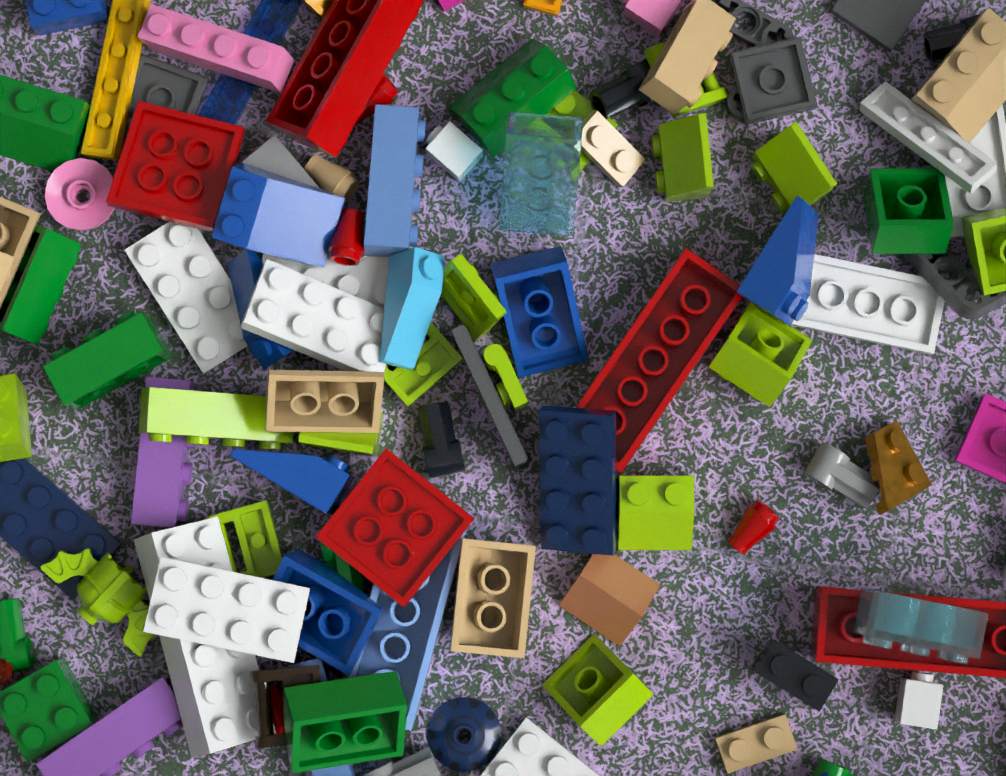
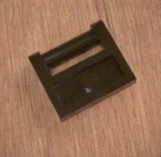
(289, 677)

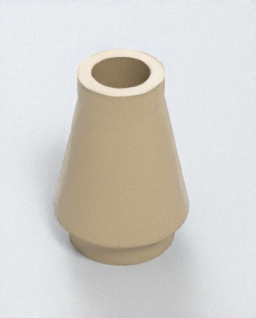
(332, 177)

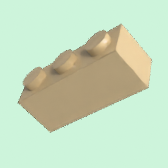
(688, 55)

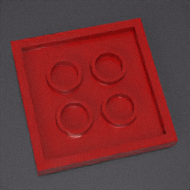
(175, 166)
(395, 527)

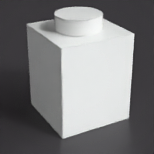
(453, 150)
(919, 701)

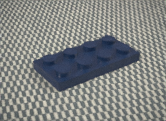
(578, 479)
(43, 520)

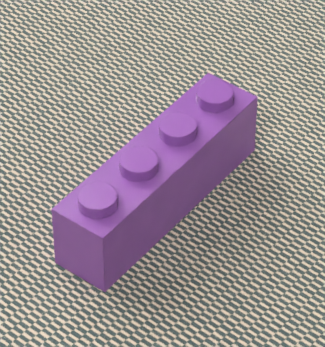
(162, 473)
(117, 735)

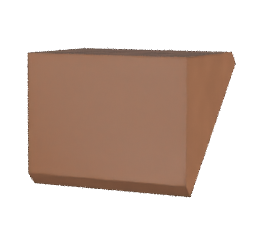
(610, 596)

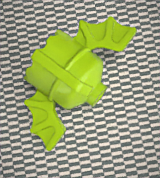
(105, 593)

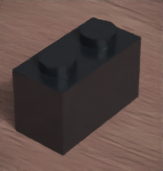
(795, 674)

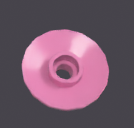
(63, 190)

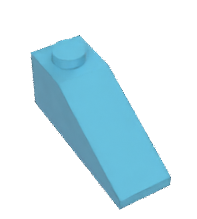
(410, 302)

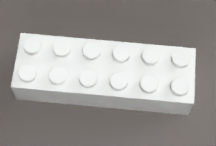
(207, 680)

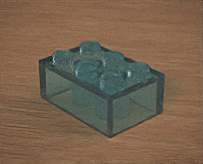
(541, 173)
(920, 626)

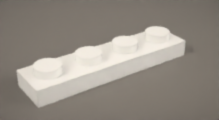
(928, 137)

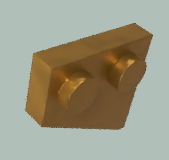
(894, 467)

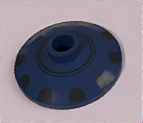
(470, 715)

